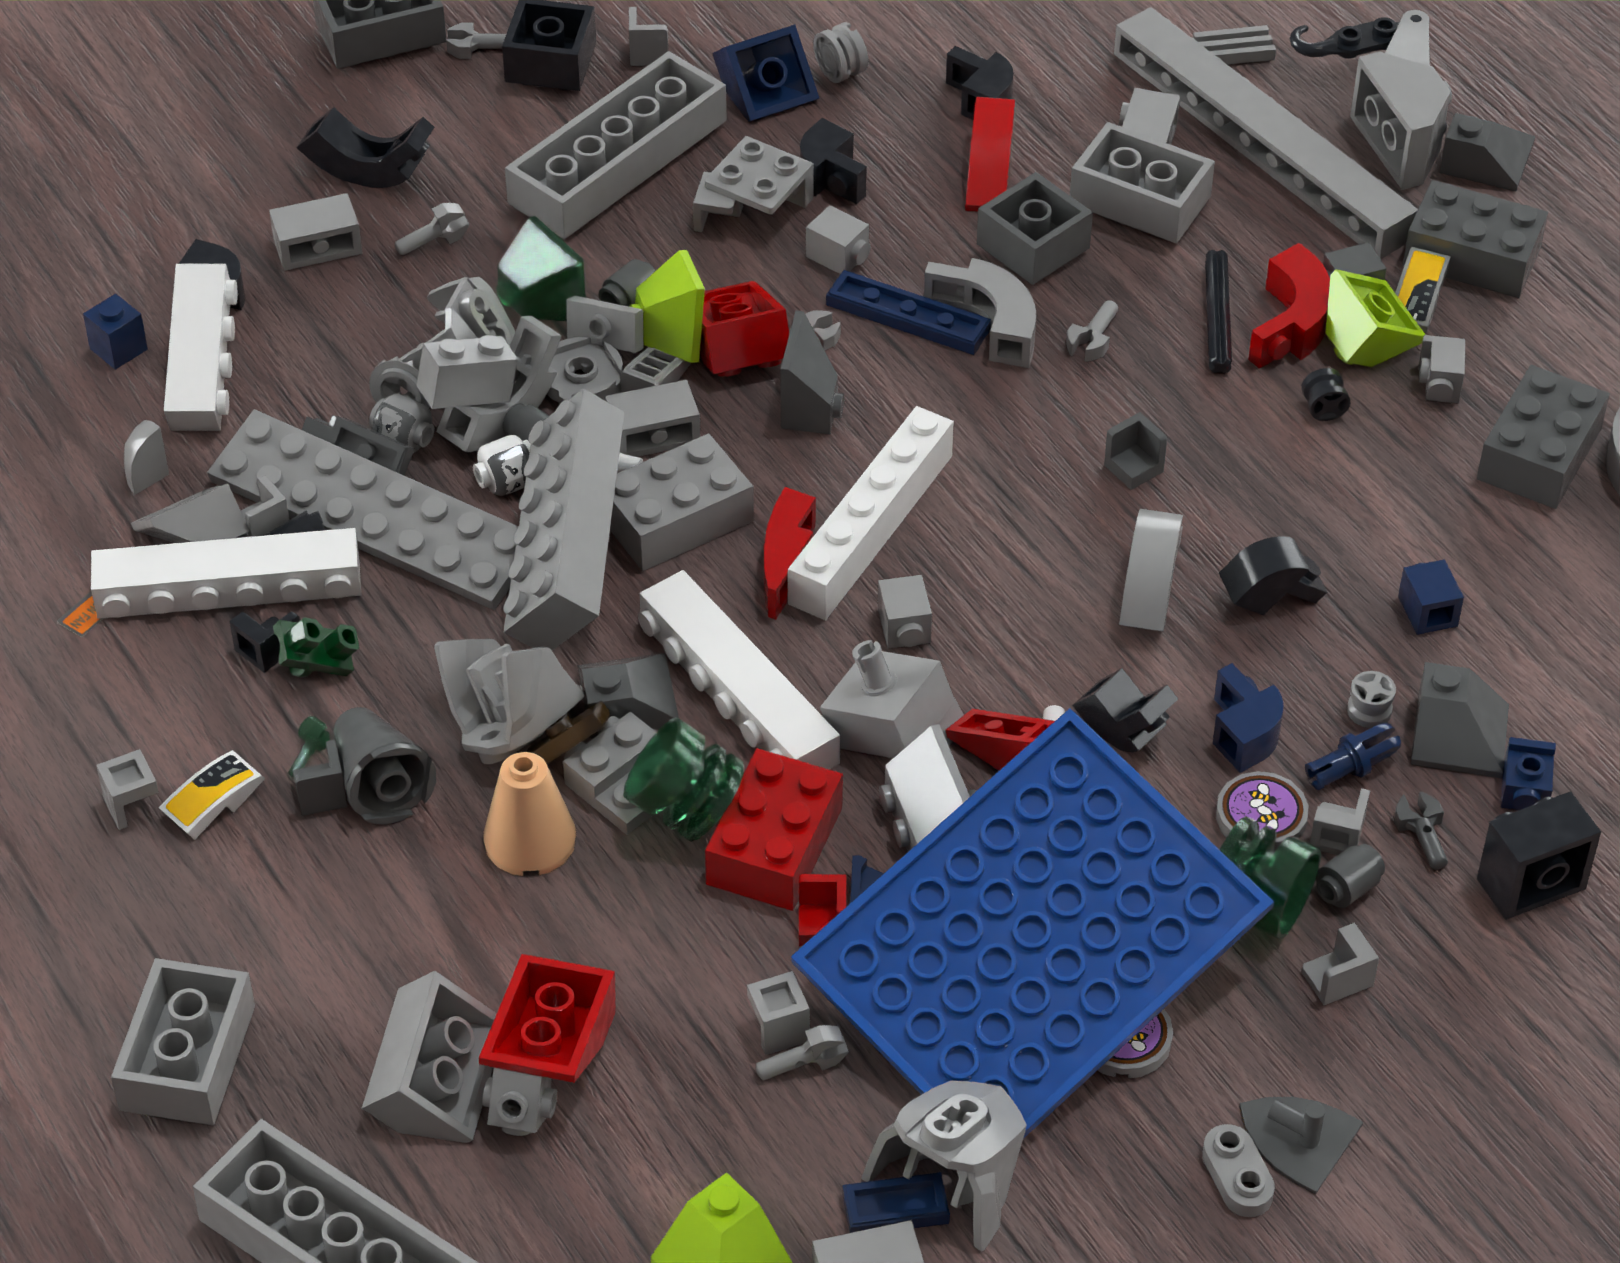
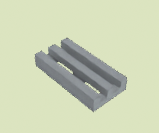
(1238, 44)

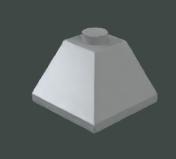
(200, 517)

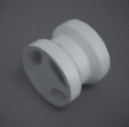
(1371, 687)

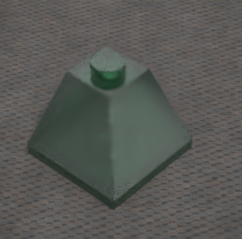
(540, 273)

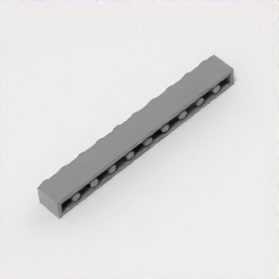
(1265, 132)

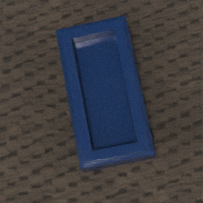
(896, 1201)

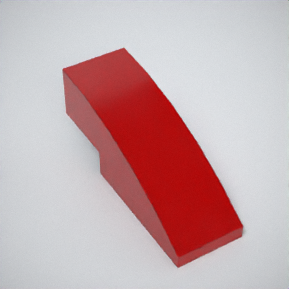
(989, 150)
(786, 536)

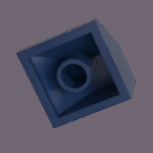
(766, 73)

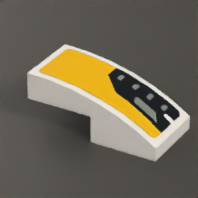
(204, 795)

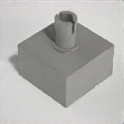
(886, 700)

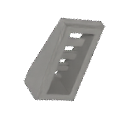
(635, 373)

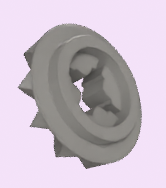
(386, 376)

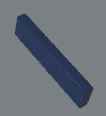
(908, 312)

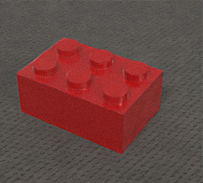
(774, 829)

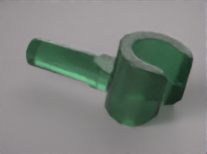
(315, 736)

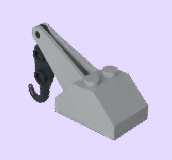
(1396, 94)

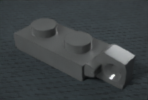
(362, 442)

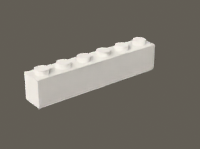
(870, 513)
(225, 573)
(735, 673)

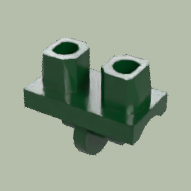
(312, 648)

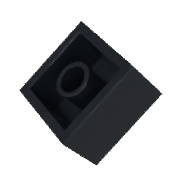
(549, 44)
(1538, 854)

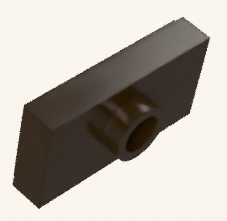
(568, 733)

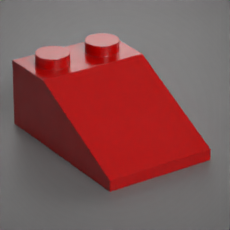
(742, 329)
(551, 1019)

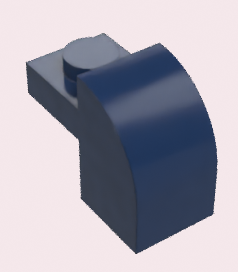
(1250, 719)

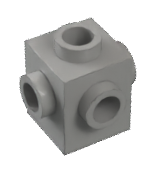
(518, 1101)

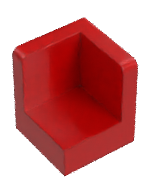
(819, 902)

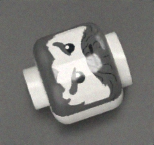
(502, 465)

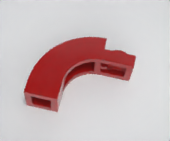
(1303, 287)

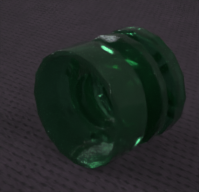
(684, 779)
(1282, 875)

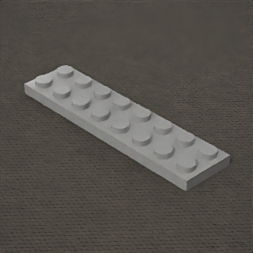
(391, 513)

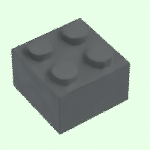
(1034, 228)

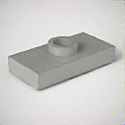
(605, 322)

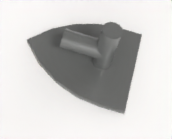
(1299, 1136)

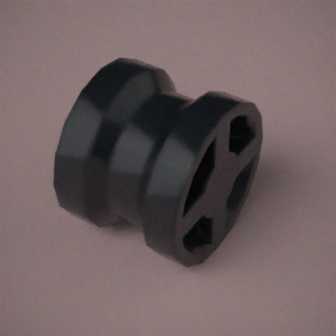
(1325, 394)

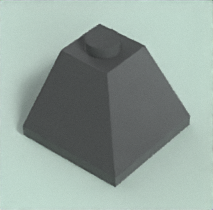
(1485, 152)
(808, 382)
(633, 686)
(1459, 723)

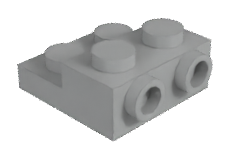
(602, 766)

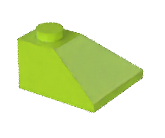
(673, 308)
(1368, 320)
(721, 1227)

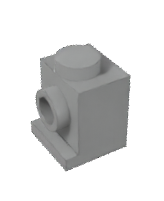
(1442, 367)

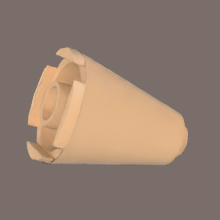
(528, 818)

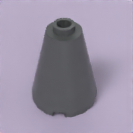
(381, 767)

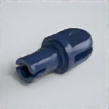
(1354, 755)

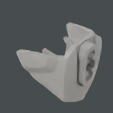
(468, 311)
(503, 694)
(965, 1130)

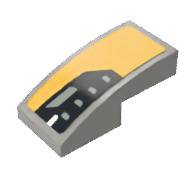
(1422, 283)

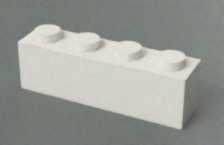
(199, 347)

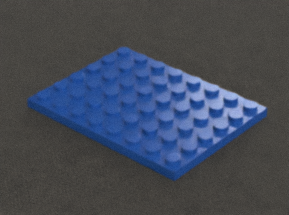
(1034, 926)

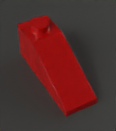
(995, 735)

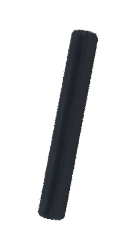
(1218, 311)

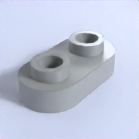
(1235, 1166)

